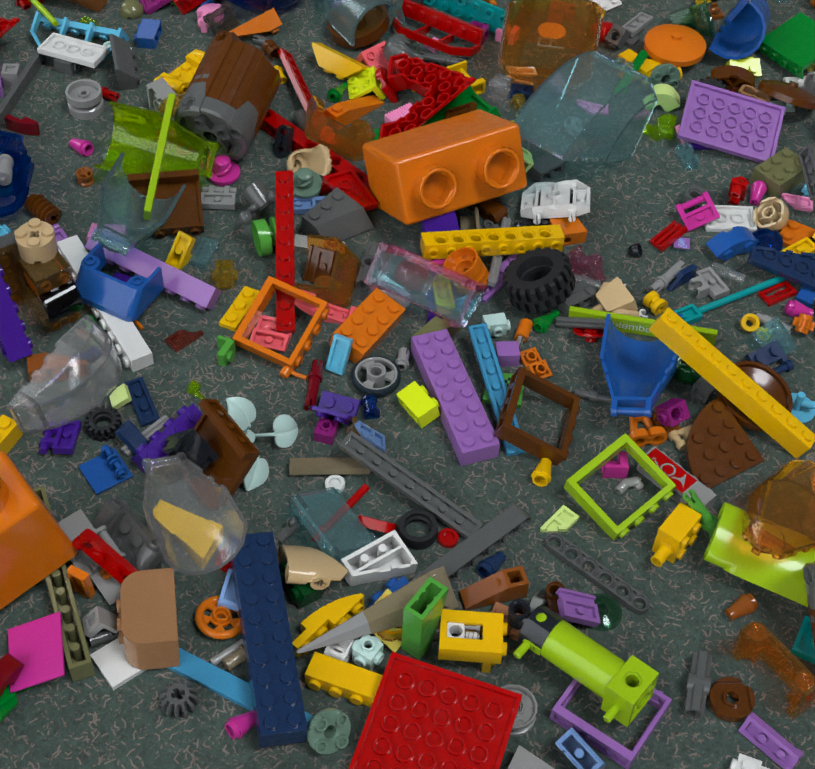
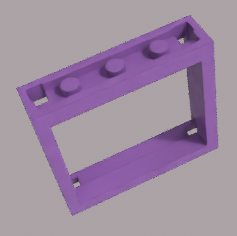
(597, 738)

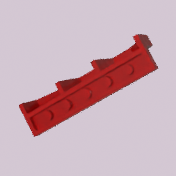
(441, 22)

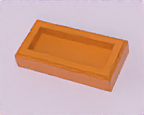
(81, 582)

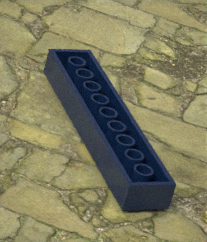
(268, 643)

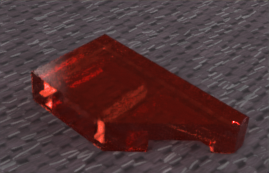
(182, 339)

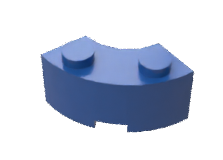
(731, 243)

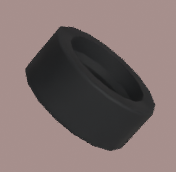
(416, 515)

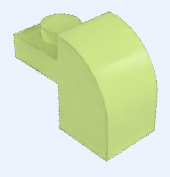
(667, 97)

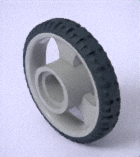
(376, 376)

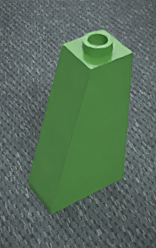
(422, 617)

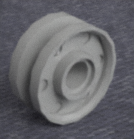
(527, 710)

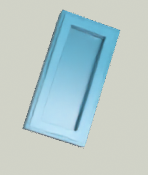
(339, 354)

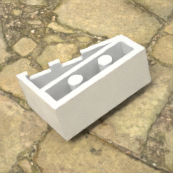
(379, 561)

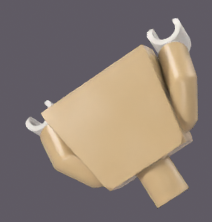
(616, 298)

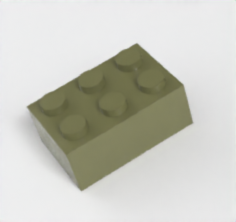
(779, 172)

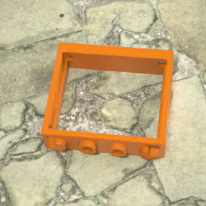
(256, 310)

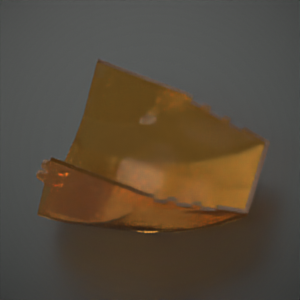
(561, 23)

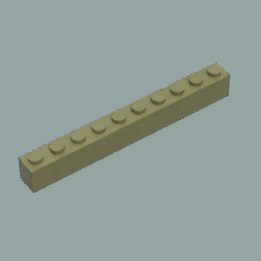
(63, 601)

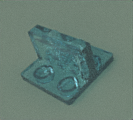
(774, 331)

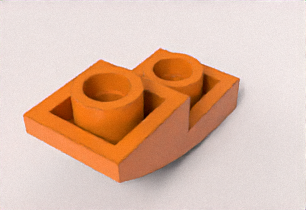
(532, 362)

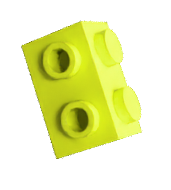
(418, 404)

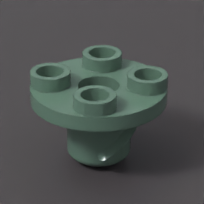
(665, 74)
(306, 183)
(329, 731)

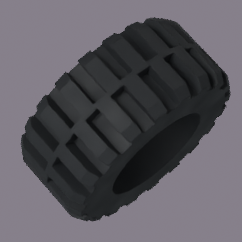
(539, 280)

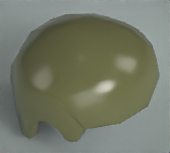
(131, 9)

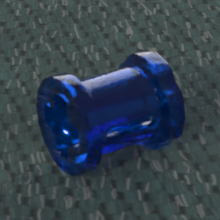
(369, 404)

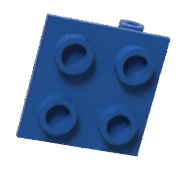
(105, 470)

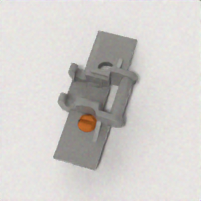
(106, 584)

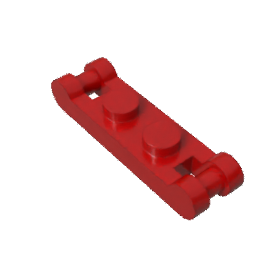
(103, 555)

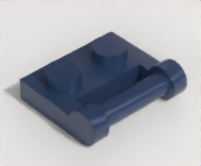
(769, 354)

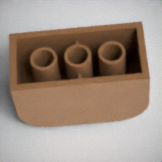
(149, 619)

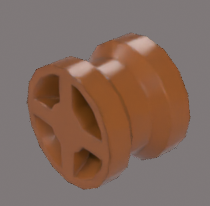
(85, 177)

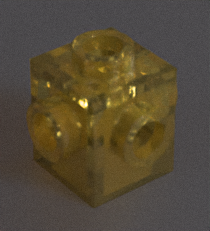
(224, 274)

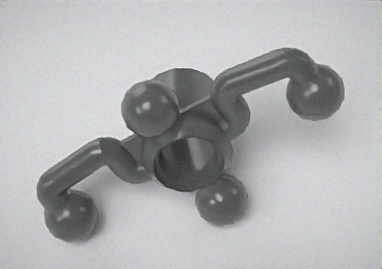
(259, 199)

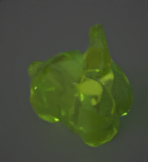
(663, 127)

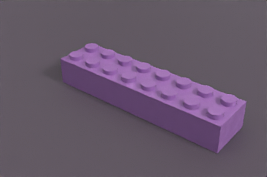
(458, 401)

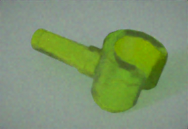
(193, 389)

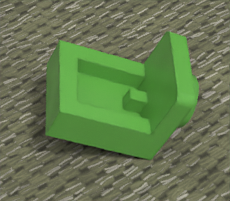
(227, 350)

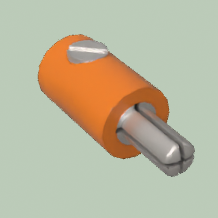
(523, 331)

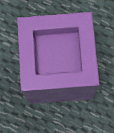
(508, 353)

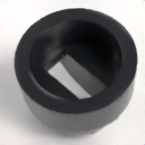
(635, 250)

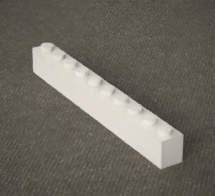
(124, 334)

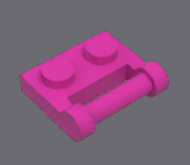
(700, 216)

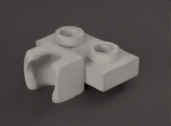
(708, 283)

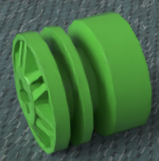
(264, 236)

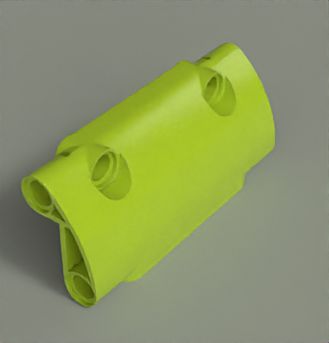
(734, 555)

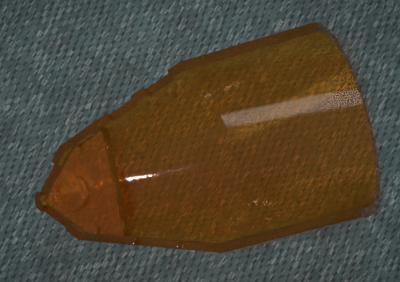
(782, 511)

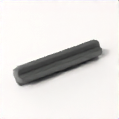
(577, 322)

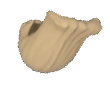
(313, 158)

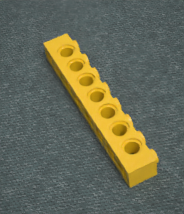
(492, 240)

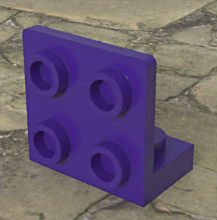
(337, 406)

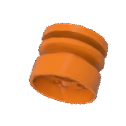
(468, 263)

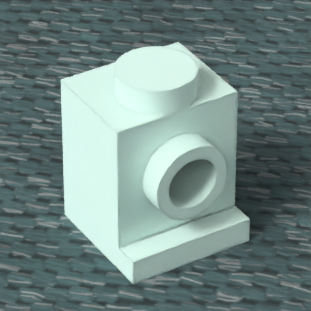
(497, 324)

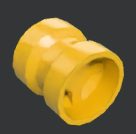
(655, 303)

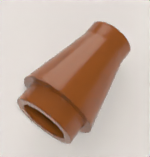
(742, 606)

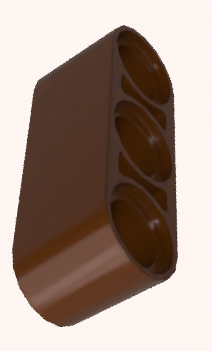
(491, 210)

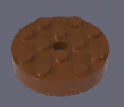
(369, 29)

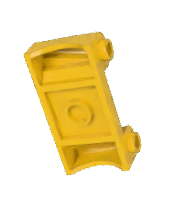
(181, 77)

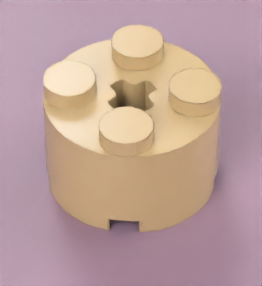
(36, 241)

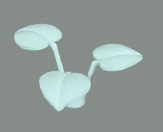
(284, 430)

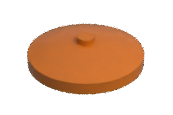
(674, 45)

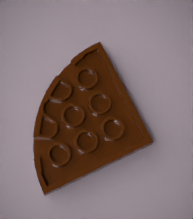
(719, 446)

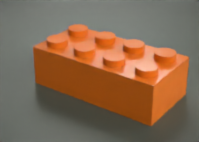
(370, 323)

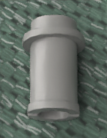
(402, 359)

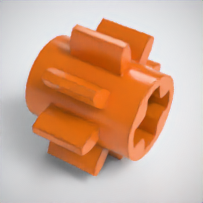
(803, 323)

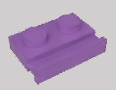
(578, 607)

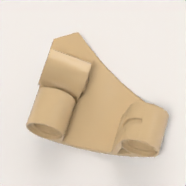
(310, 566)

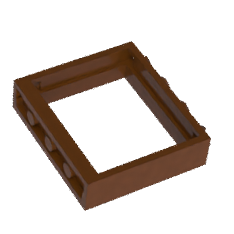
(524, 440)

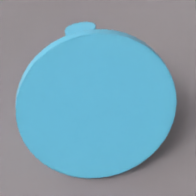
(802, 407)

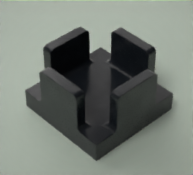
(193, 446)

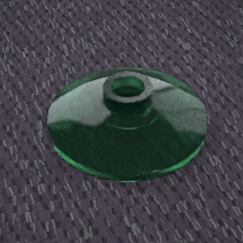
(611, 615)

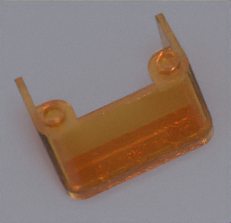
(340, 286)

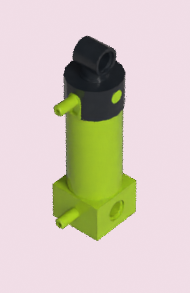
(620, 684)

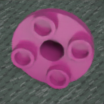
(224, 171)

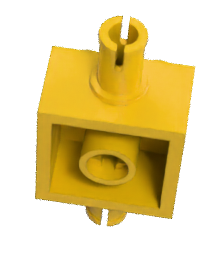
(676, 534)

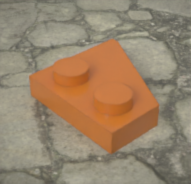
(795, 232)

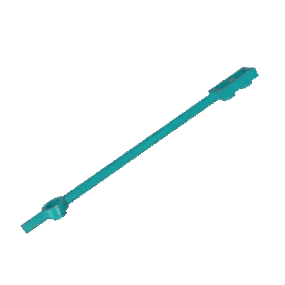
(692, 314)

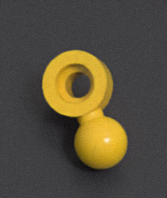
(753, 319)

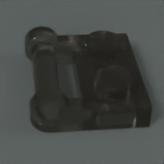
(227, 23)

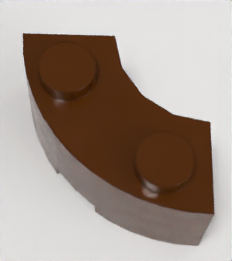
(733, 76)

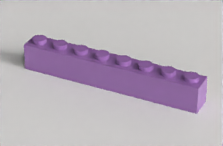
(174, 279)

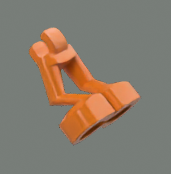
(654, 435)

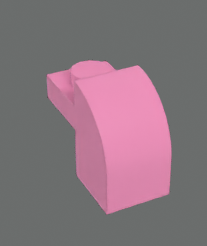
(207, 9)

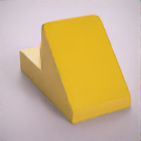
(180, 250)

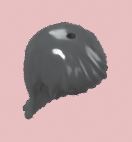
(396, 45)

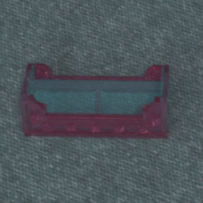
(425, 283)

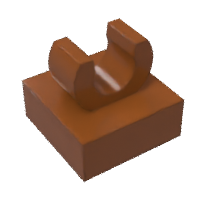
(715, 12)

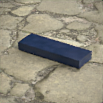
(142, 402)

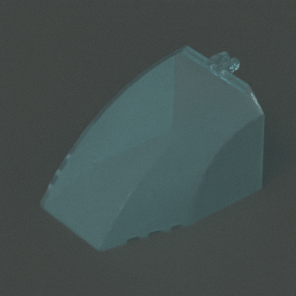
(589, 110)

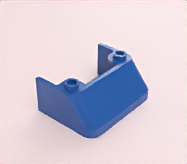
(112, 295)

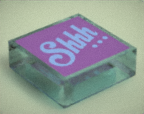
(682, 245)

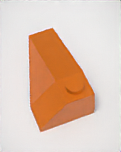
(259, 25)
(350, 110)

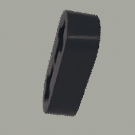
(283, 140)

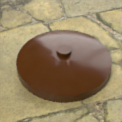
(788, 93)
(766, 379)

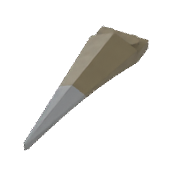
(384, 613)

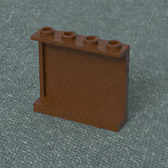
(188, 211)
(229, 442)

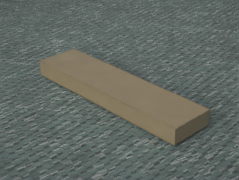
(326, 466)

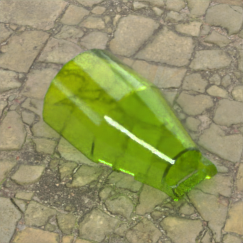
(137, 135)

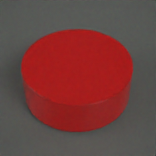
(448, 538)

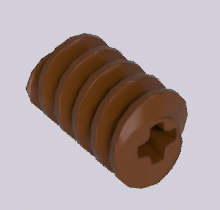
(42, 208)

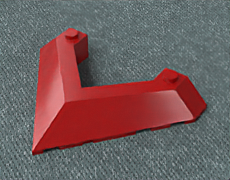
(428, 79)

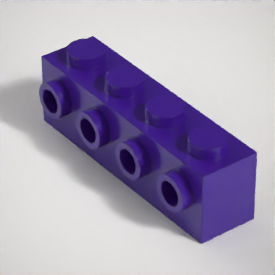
(186, 419)

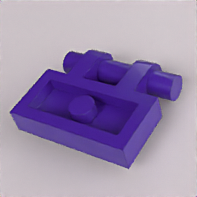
(65, 438)

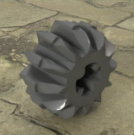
(170, 701)

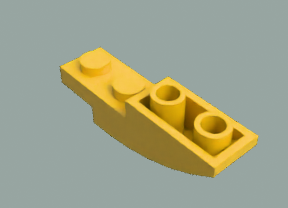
(327, 618)

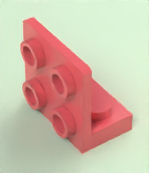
(374, 56)

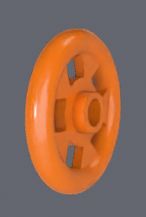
(219, 632)

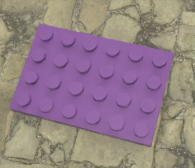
(730, 122)

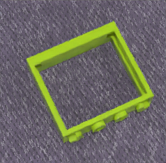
(594, 511)

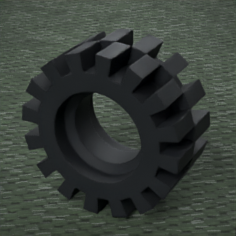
(99, 415)

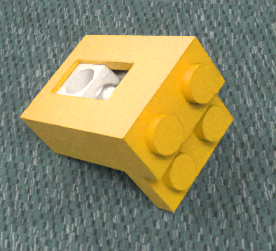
(467, 645)

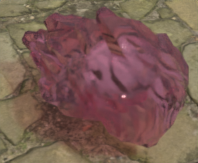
(586, 265)

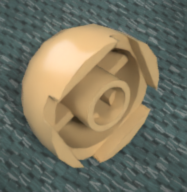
(771, 214)

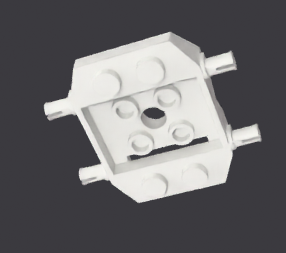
(555, 200)

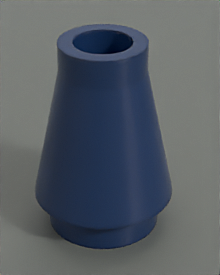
(491, 564)

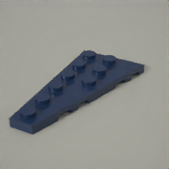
(787, 265)

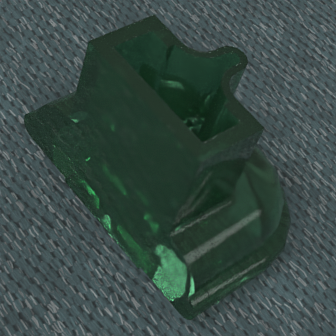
(696, 17)

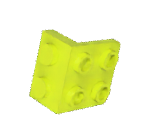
(365, 83)

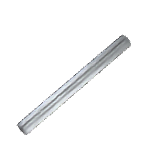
(497, 259)

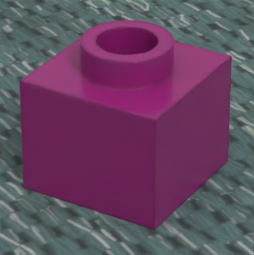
(326, 431)

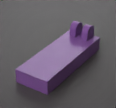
(770, 742)

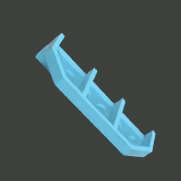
(65, 25)

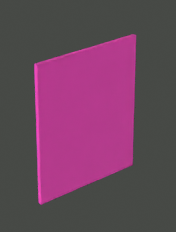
(40, 649)

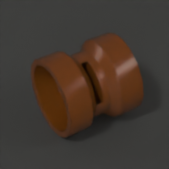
(270, 49)

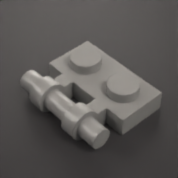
(218, 197)

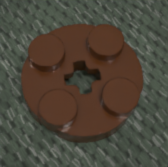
(731, 711)

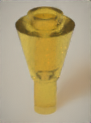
(518, 100)

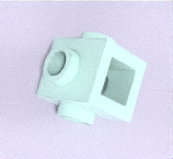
(367, 652)

